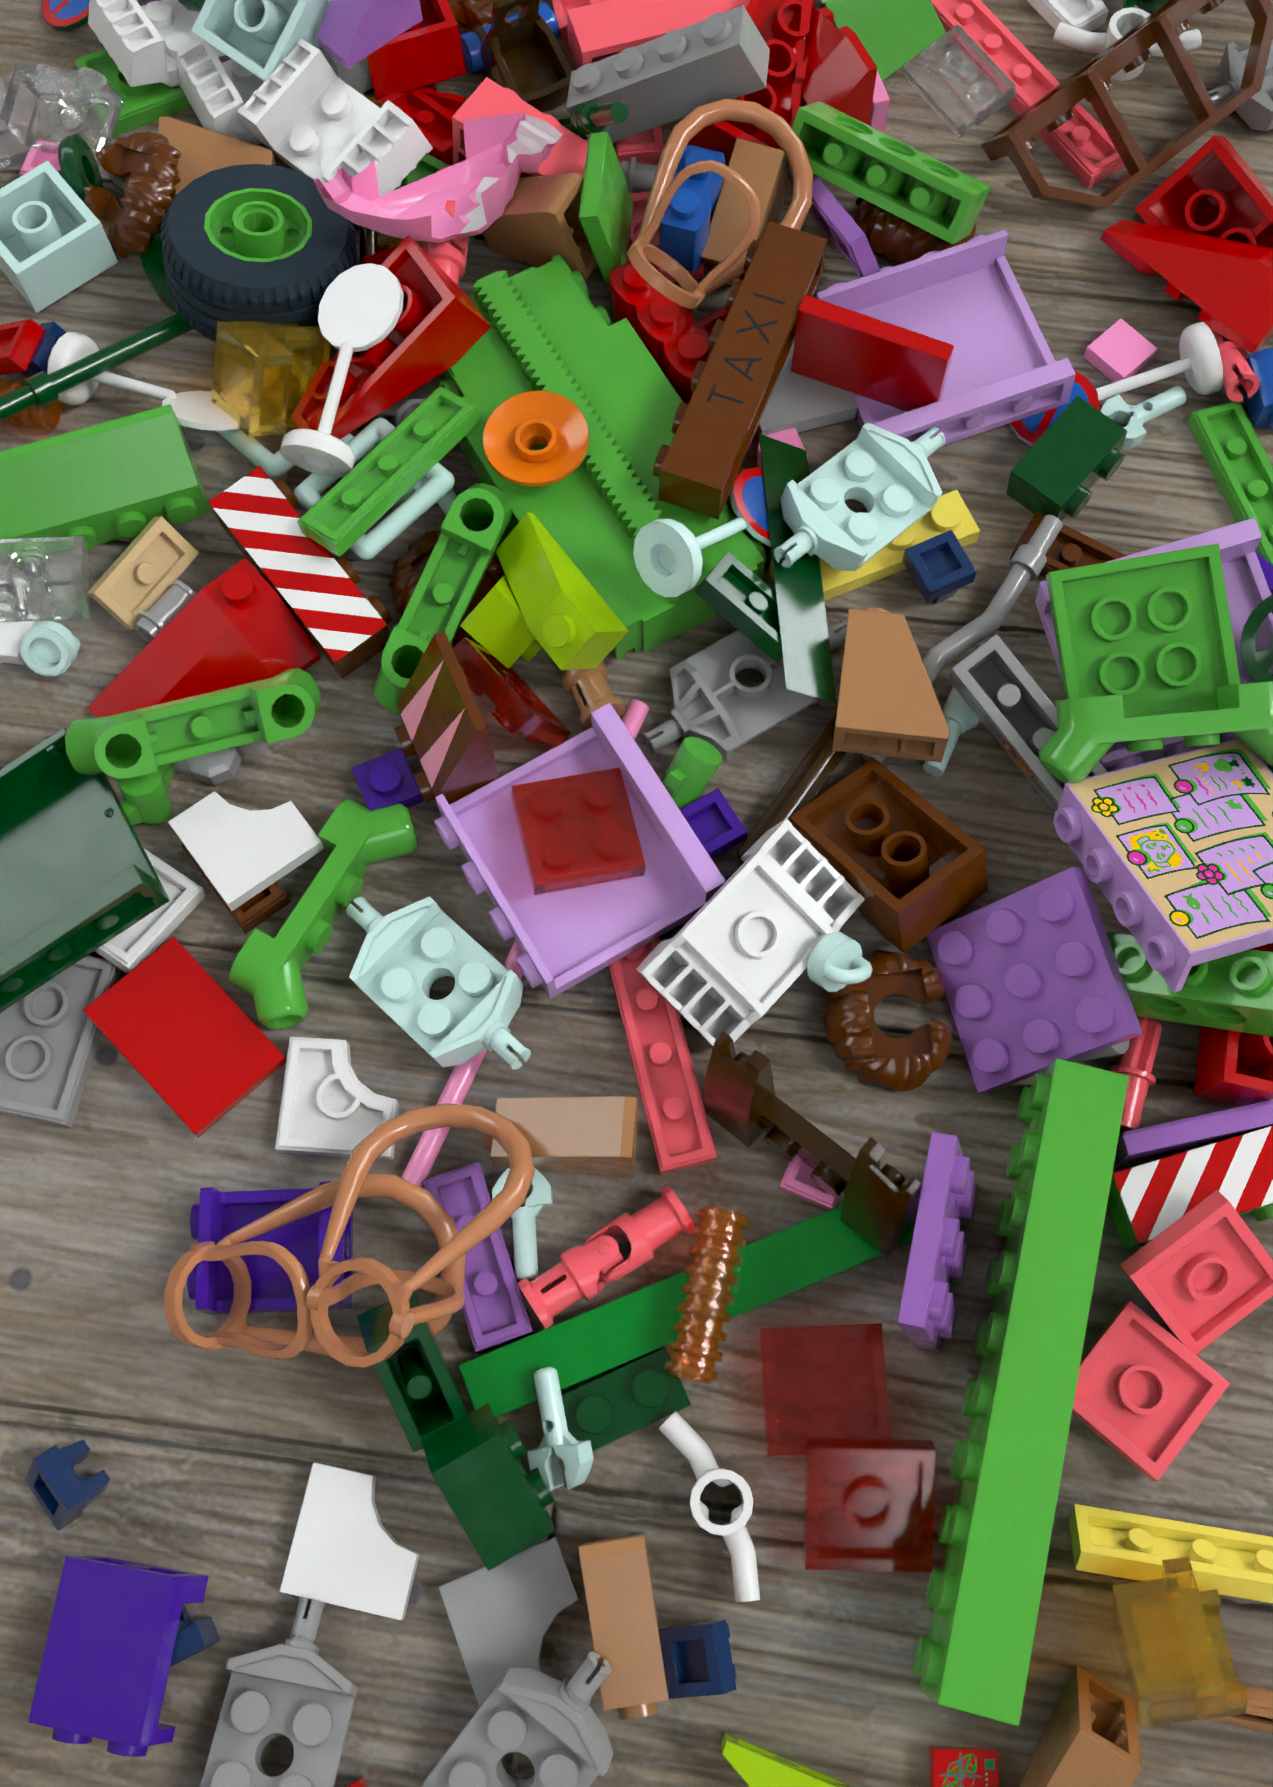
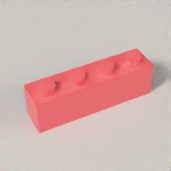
(614, 25)

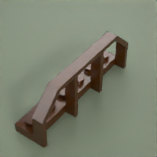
(1093, 84)

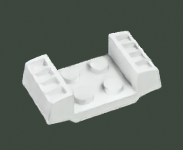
(145, 37)
(220, 88)
(327, 125)
(752, 935)

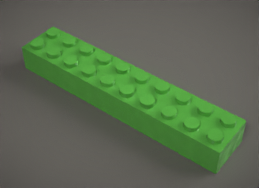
(1022, 1395)

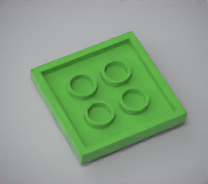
(1146, 630)

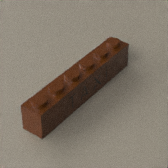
(740, 372)

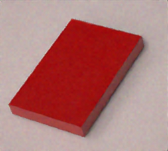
(869, 356)
(185, 1036)

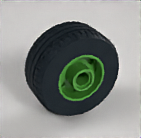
(252, 248)

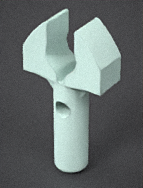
(1138, 414)
(525, 1224)
(557, 1439)

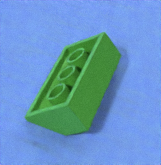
(102, 481)

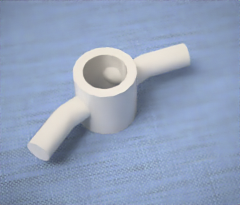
(1119, 25)
(735, 1532)

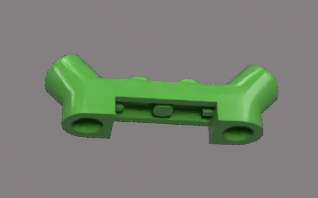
(446, 585)
(1094, 724)
(193, 726)
(273, 966)

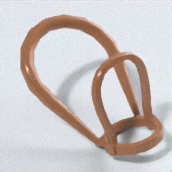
(664, 189)
(399, 1282)
(287, 1343)

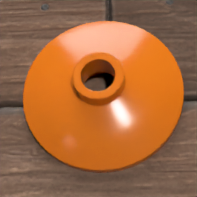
(530, 421)

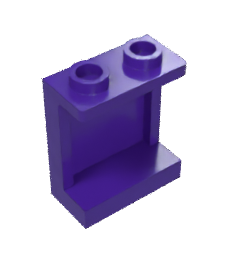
(271, 1287)
(112, 1652)

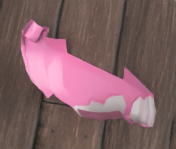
(480, 185)

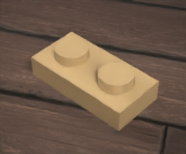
(143, 572)

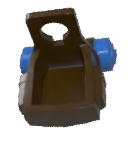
(522, 53)

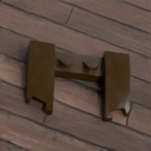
(744, 1102)

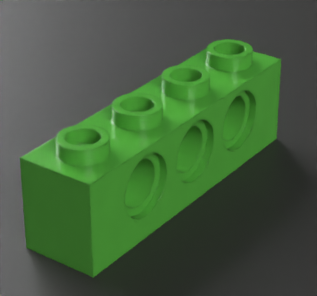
(889, 172)
(1218, 994)

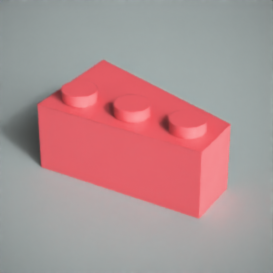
(494, 100)

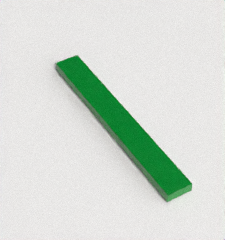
(646, 1317)

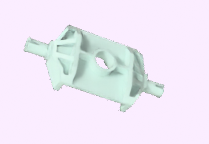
(878, 471)
(412, 951)

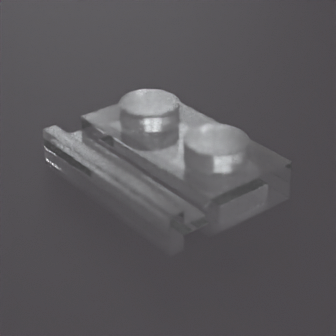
(959, 81)

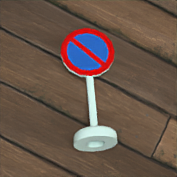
(671, 555)

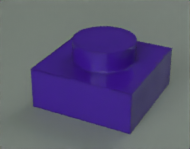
(387, 781)
(714, 823)

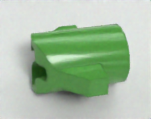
(691, 770)
(148, 796)

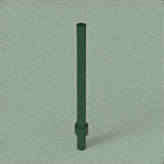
(44, 389)

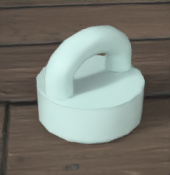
(49, 648)
(837, 962)

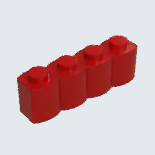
(661, 325)

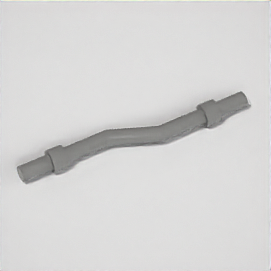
(1024, 567)

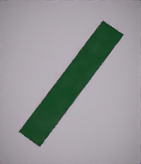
(799, 587)

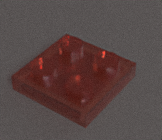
(516, 703)
(577, 831)
(823, 1385)
(869, 1504)

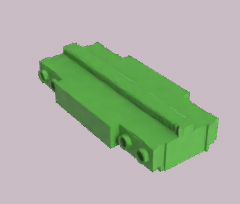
(558, 342)

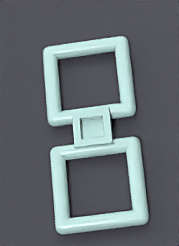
(310, 490)

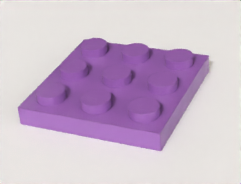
(1033, 981)
(938, 1244)

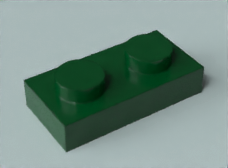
(745, 603)
(624, 1401)

